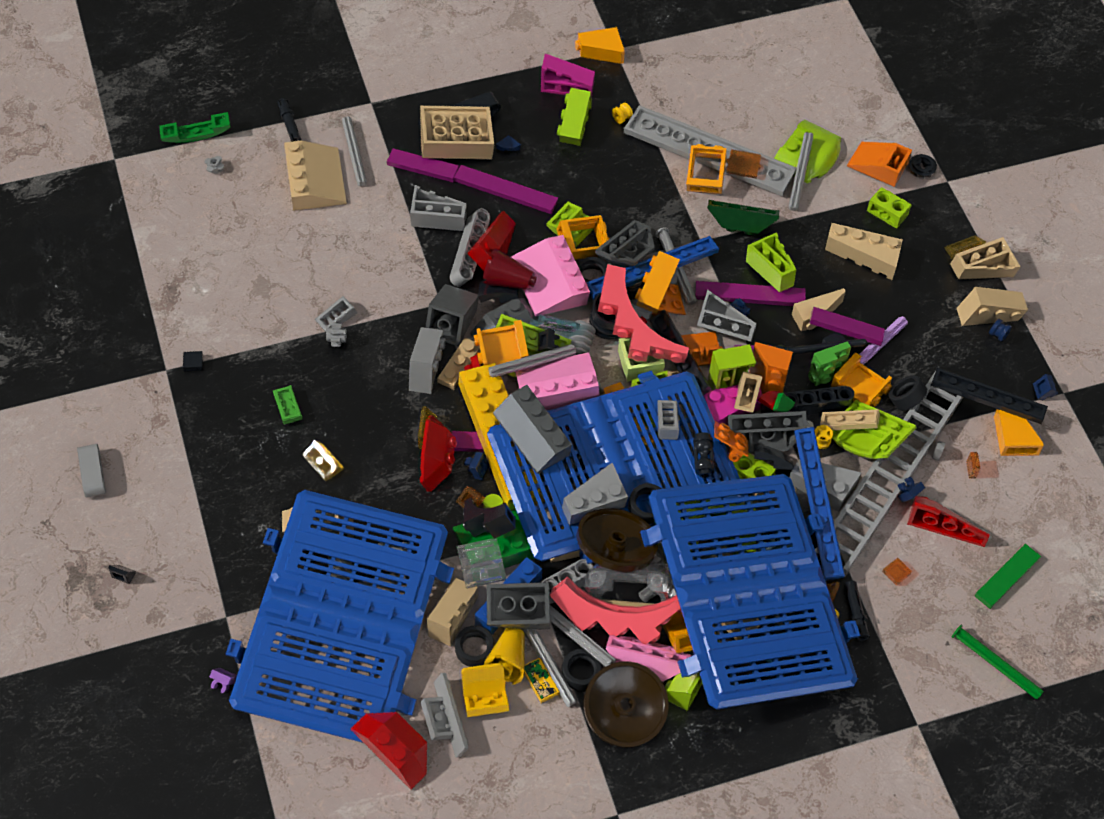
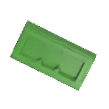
(287, 405)

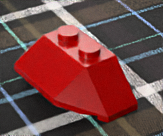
(436, 453)
(395, 745)

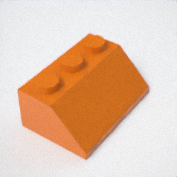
(772, 365)

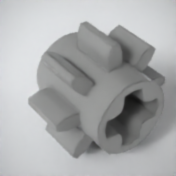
(336, 335)

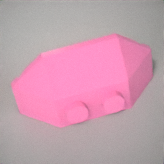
(655, 656)

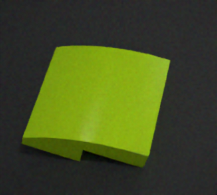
(569, 211)

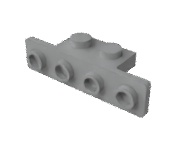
(443, 716)

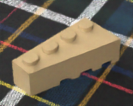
(865, 248)

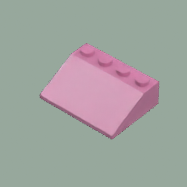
(558, 277)
(561, 381)

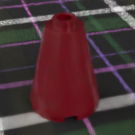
(508, 272)

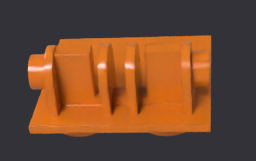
(672, 301)
(702, 346)
(736, 441)

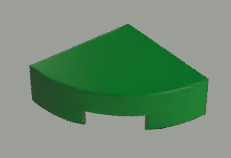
(783, 403)

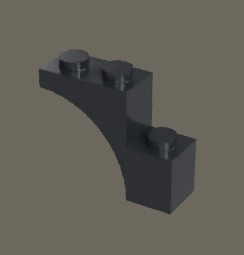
(492, 520)

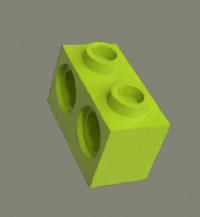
(889, 207)
(753, 467)

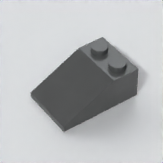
(518, 605)

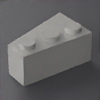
(436, 211)
(723, 318)
(425, 359)
(838, 480)
(598, 492)

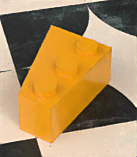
(656, 281)

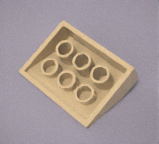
(456, 132)
(314, 175)

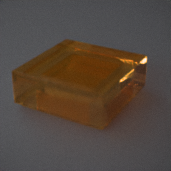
(973, 465)
(897, 571)

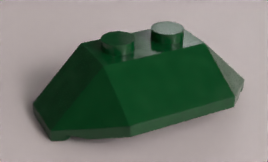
(742, 217)

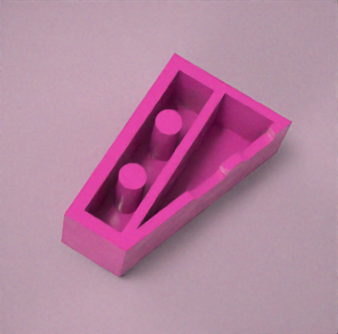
(561, 75)
(722, 403)

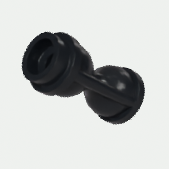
(703, 445)

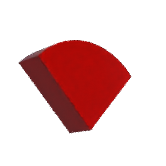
(769, 398)

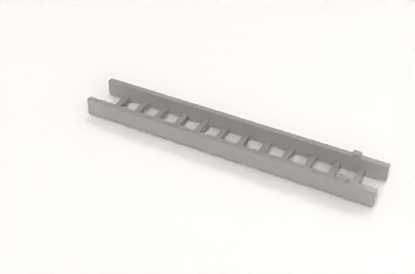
(856, 496)

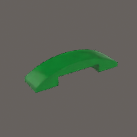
(197, 131)

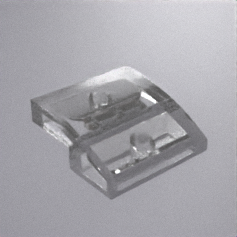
(481, 563)

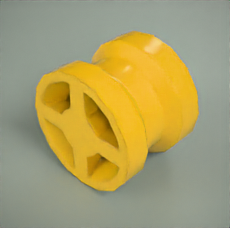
(622, 113)
(826, 432)

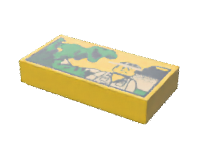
(540, 680)

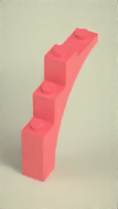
(628, 324)
(615, 619)

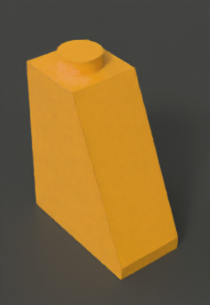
(601, 45)
(1016, 435)

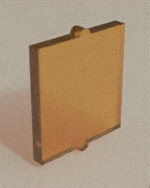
(743, 164)

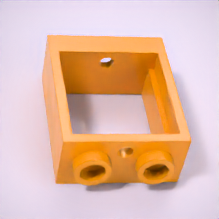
(706, 185)
(596, 222)

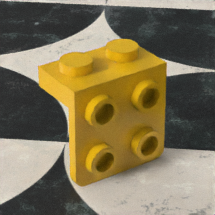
(484, 689)

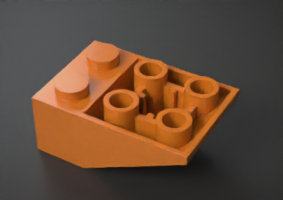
(881, 160)

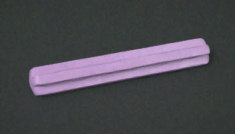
(889, 333)

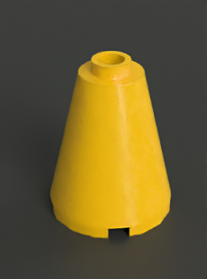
(511, 653)

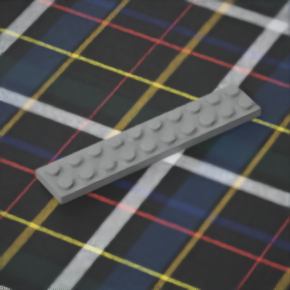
(679, 137)

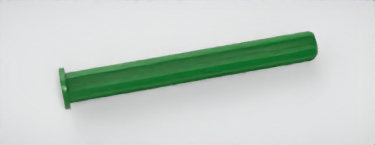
(997, 662)

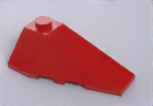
(495, 237)
(938, 519)

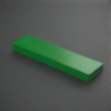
(1007, 576)

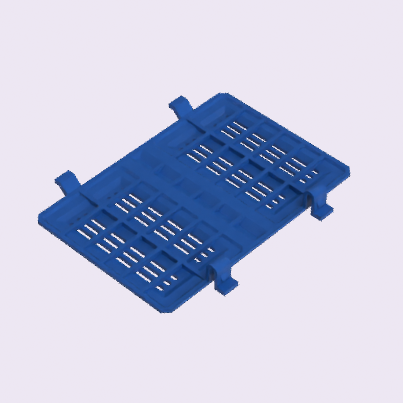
(608, 435)
(750, 588)
(338, 615)

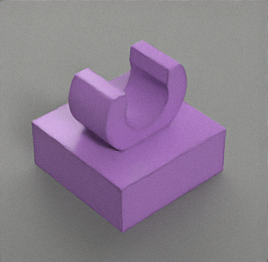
(224, 677)

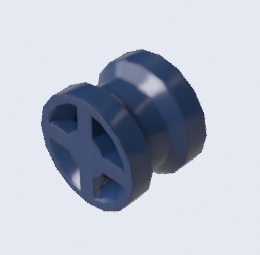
(1000, 330)

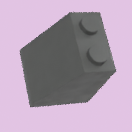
(452, 312)

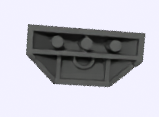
(628, 245)
(516, 308)
(769, 428)

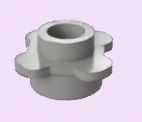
(214, 164)

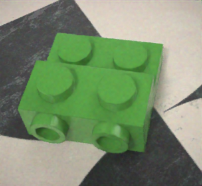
(827, 362)

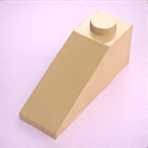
(802, 310)

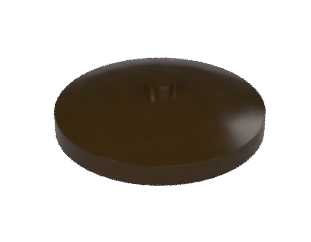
(614, 540)
(626, 704)

